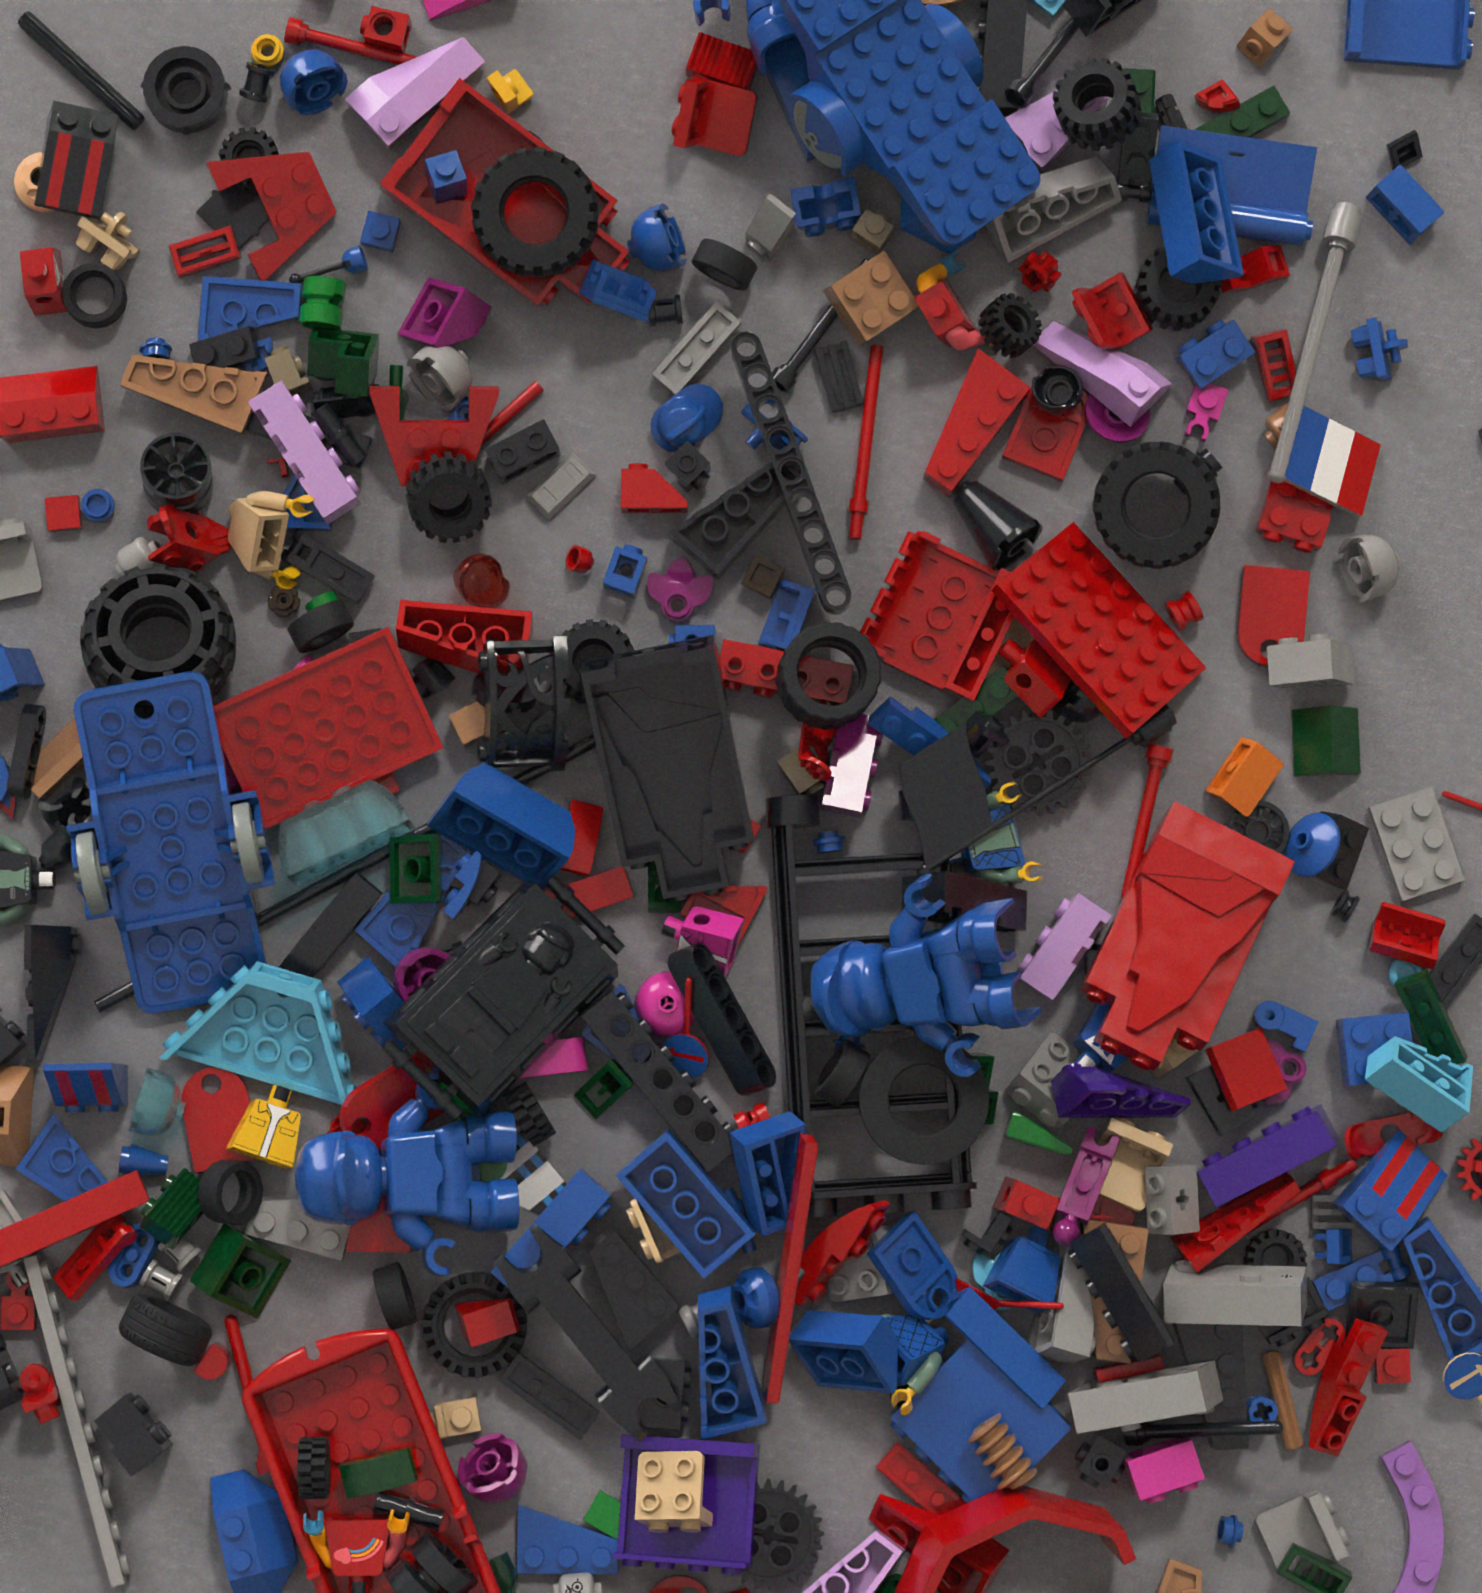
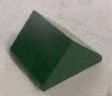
(1325, 741)
(415, 869)

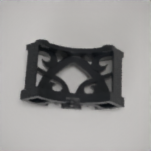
(548, 747)

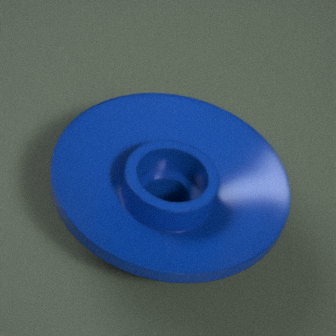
(1313, 844)

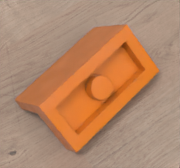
(1245, 776)

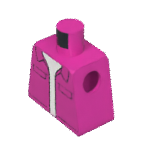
(713, 928)

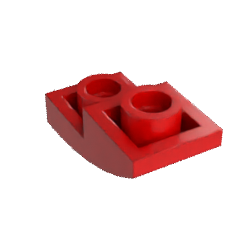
(587, 825)

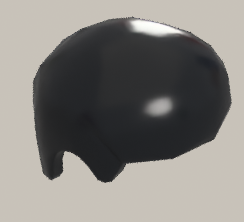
(1057, 390)

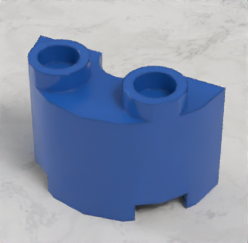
(826, 206)

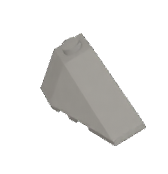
(1066, 1332)

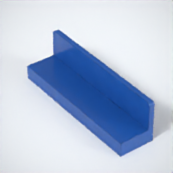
(1004, 1347)

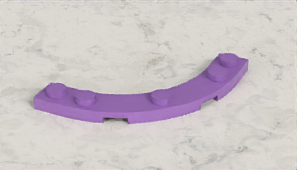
(1423, 1519)

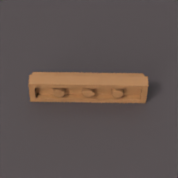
(58, 761)

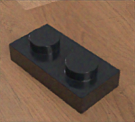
(227, 349)

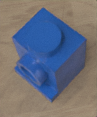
(615, 580)

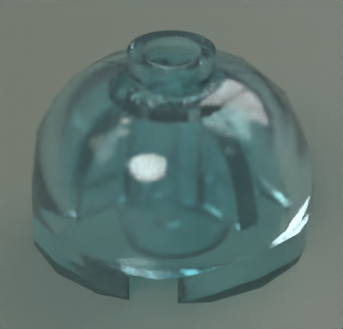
(156, 1104)

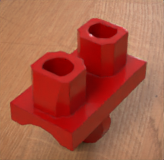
(40, 1392)

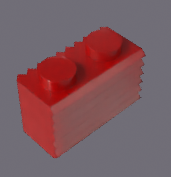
(721, 62)

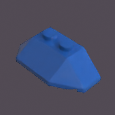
(252, 1533)

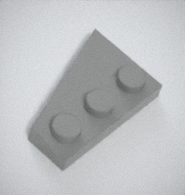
(287, 1224)

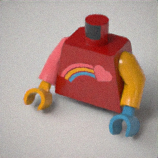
(944, 308)
(357, 1545)

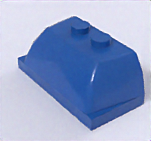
(507, 824)

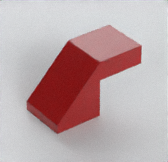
(1259, 268)

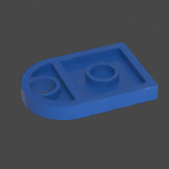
(915, 1268)

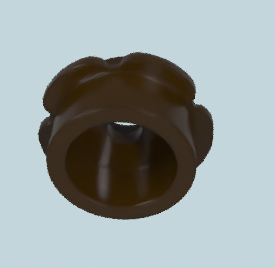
(287, 608)

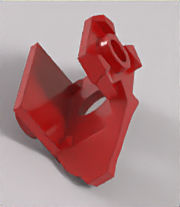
(183, 549)

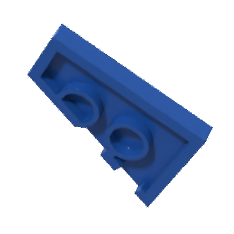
(59, 1163)

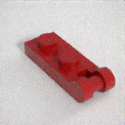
(93, 1256)

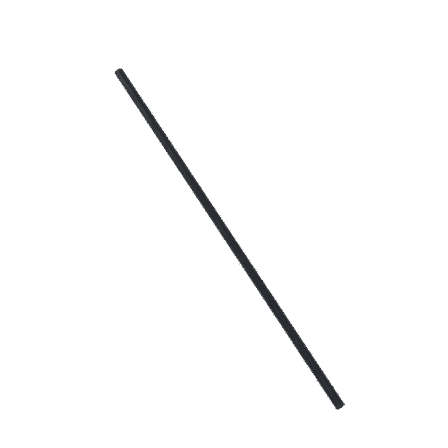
(349, 871)

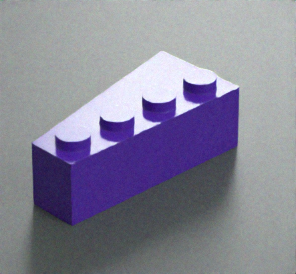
(1268, 1155)

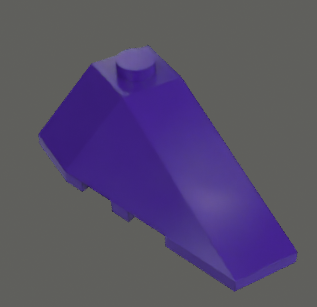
(1103, 1094)

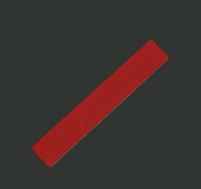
(71, 1217)

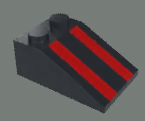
(76, 159)

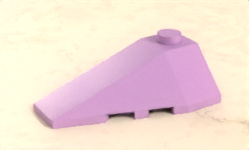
(408, 92)

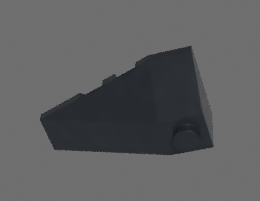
(50, 960)

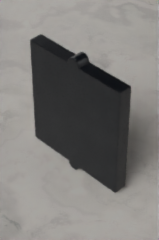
(236, 209)

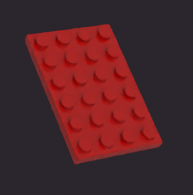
(1098, 629)
(326, 726)

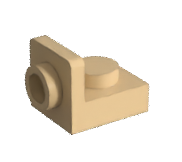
(457, 1417)

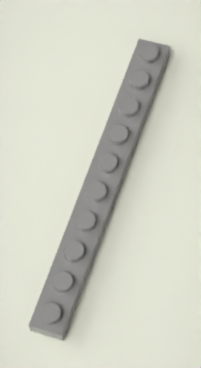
(81, 1433)

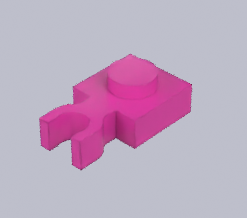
(1205, 405)

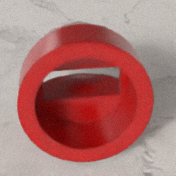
(579, 559)

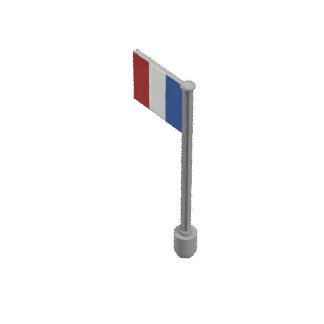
(1312, 448)

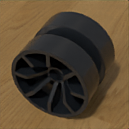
(177, 472)
(438, 1570)

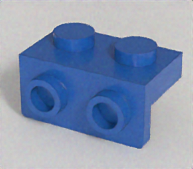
(1215, 353)

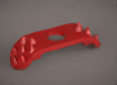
(819, 741)
(1365, 1137)

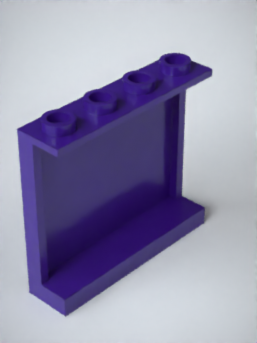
(727, 1493)

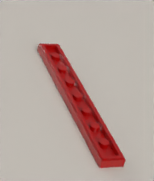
(790, 1267)

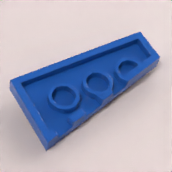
(401, 927)

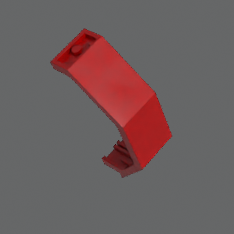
(997, 1513)

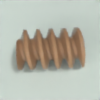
(1002, 1453)

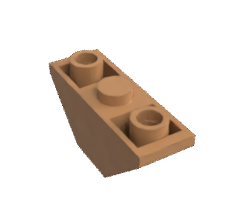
(15, 1112)

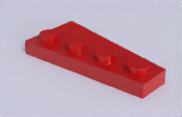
(1233, 1221)

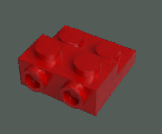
(1293, 517)

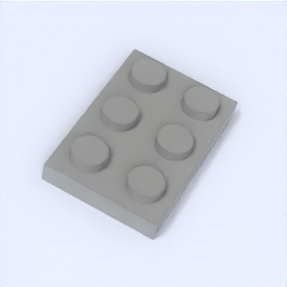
(1416, 844)

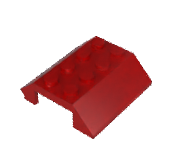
(939, 616)

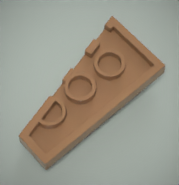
(197, 389)

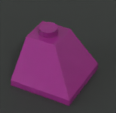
(444, 315)

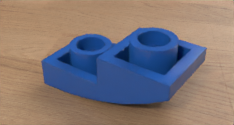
(468, 873)

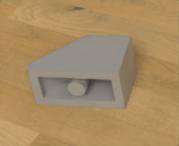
(770, 227)

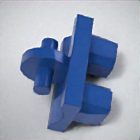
(1373, 336)

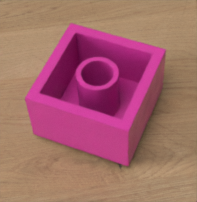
(1163, 1468)

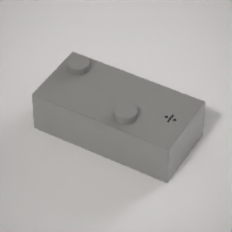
(1235, 1295)
(1146, 1398)

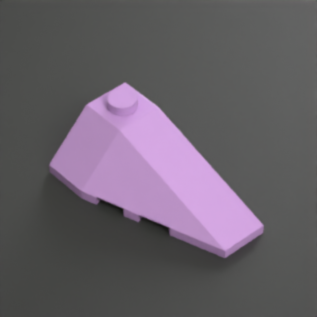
(1110, 375)

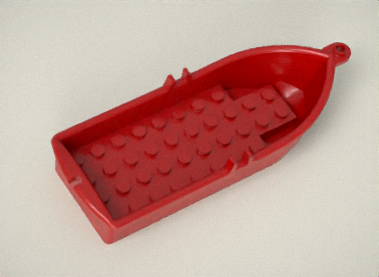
(366, 1404)

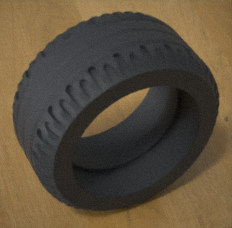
(165, 1330)

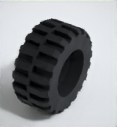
(490, 203)
(1145, 549)

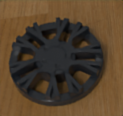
(1260, 829)

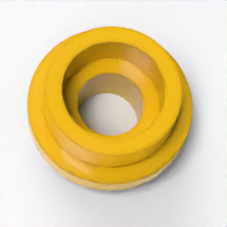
(267, 41)

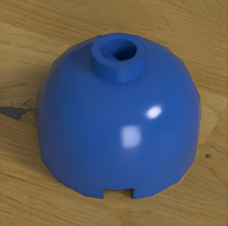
(311, 81)
(657, 240)

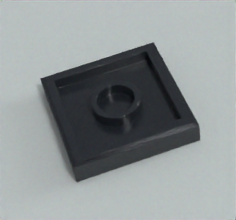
(1387, 1305)

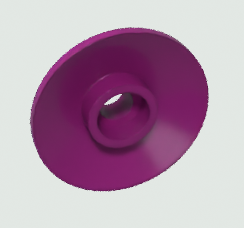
(1109, 429)

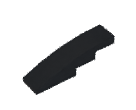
(332, 927)

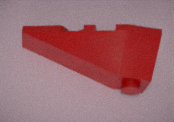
(966, 1572)

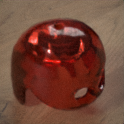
(488, 586)

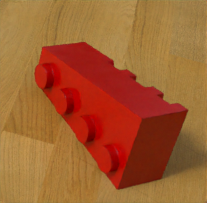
(978, 415)
(459, 632)

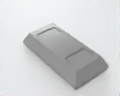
(561, 486)

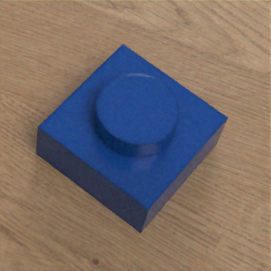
(380, 231)

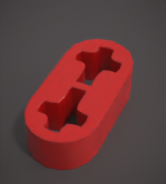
(1311, 1341)

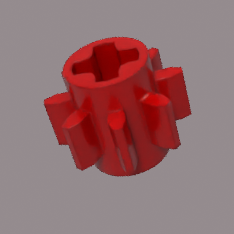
(1040, 271)

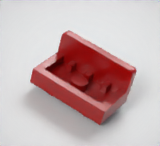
(1406, 935)

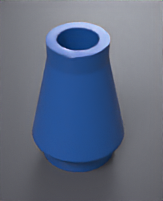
(143, 1160)

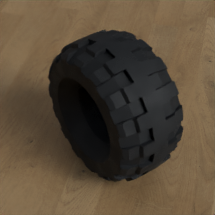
(152, 594)

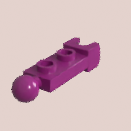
(1084, 1186)

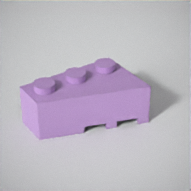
(1041, 130)
(1062, 946)

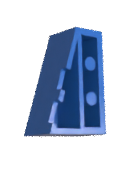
(766, 1167)

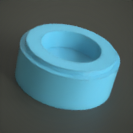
(1400, 969)

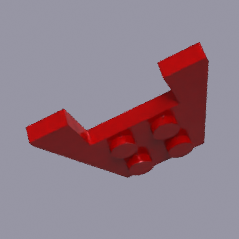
(290, 196)
(418, 439)

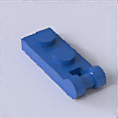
(1334, 1285)

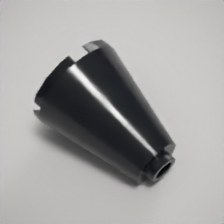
(995, 524)

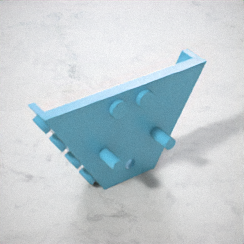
(269, 1034)

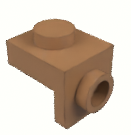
(1264, 37)

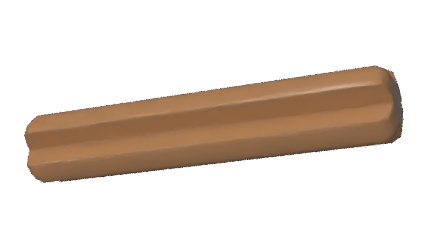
(1282, 1397)

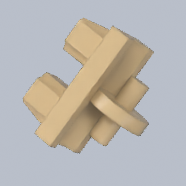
(95, 232)

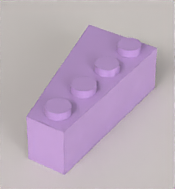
(304, 452)
(862, 1568)

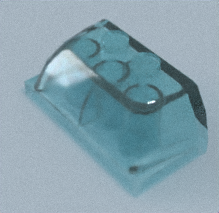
(340, 830)

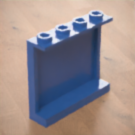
(1409, 32)
(958, 1401)

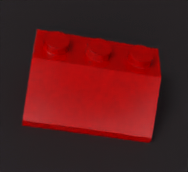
(50, 404)

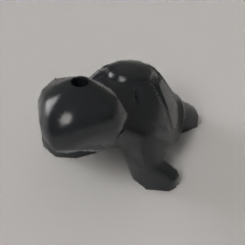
(67, 810)

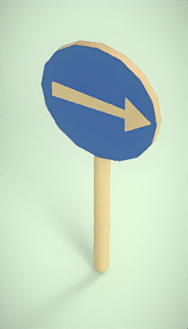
(1464, 1376)

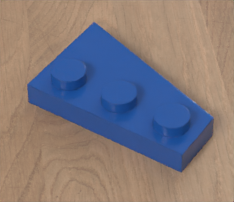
(240, 303)
(561, 1547)

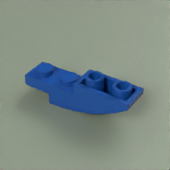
(911, 729)

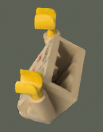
(259, 533)

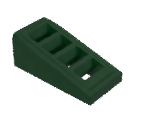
(1339, 1584)

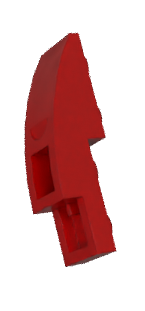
(839, 1242)
(1338, 1392)

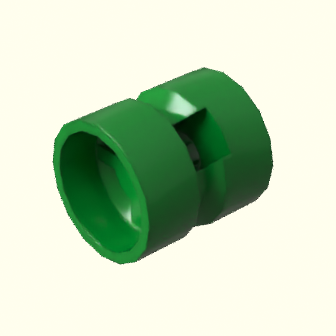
(322, 302)

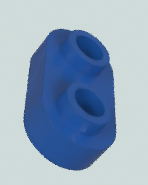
(133, 1255)

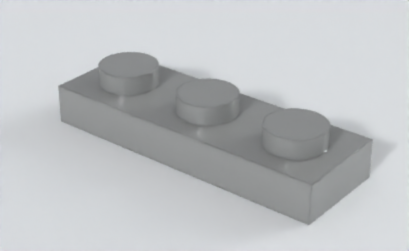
(696, 348)

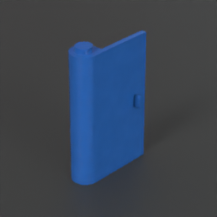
(1264, 185)

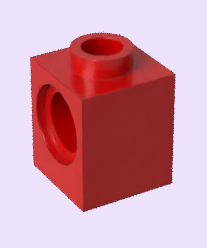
(396, 39)

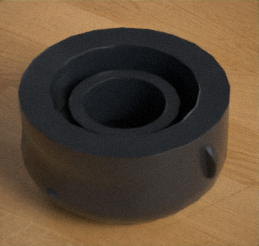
(172, 68)

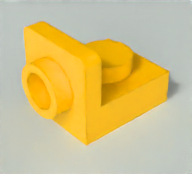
(509, 90)

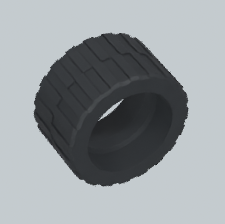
(852, 644)

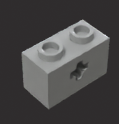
(1172, 1199)

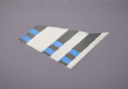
(534, 1175)

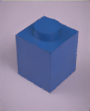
(446, 176)

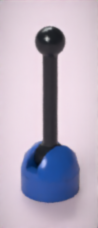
(352, 261)

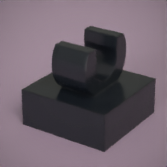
(433, 676)

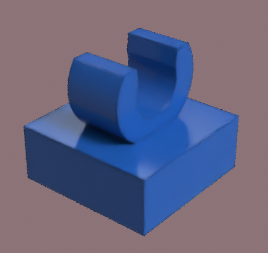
(1338, 1246)

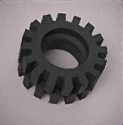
(245, 140)
(998, 331)
(529, 1114)
(1272, 1238)
(314, 1468)

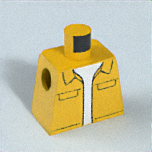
(268, 1130)

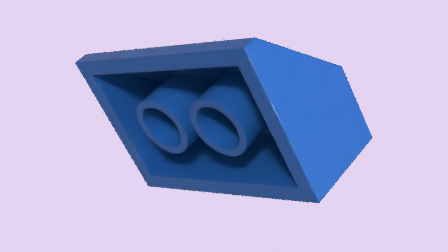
(847, 1350)

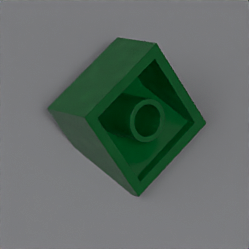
(239, 1270)

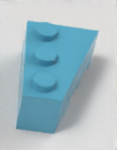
(1421, 1082)

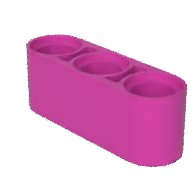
(560, 1058)

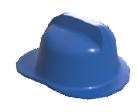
(686, 417)

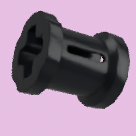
(257, 82)
(666, 311)

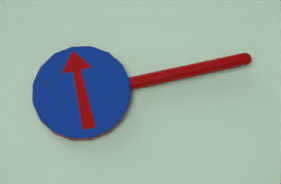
(686, 1048)

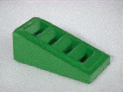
(1027, 1132)

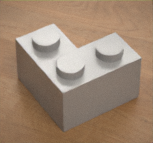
(1316, 662)

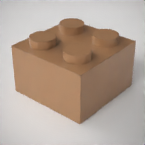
(871, 298)

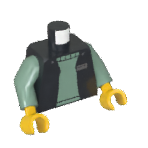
(19, 880)

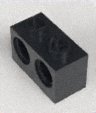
(523, 451)

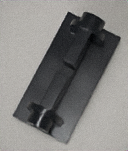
(342, 405)

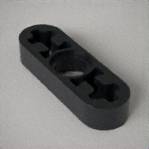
(26, 751)

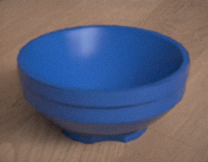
(756, 1297)

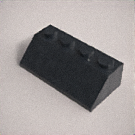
(1121, 1292)

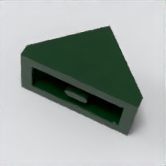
(603, 1089)

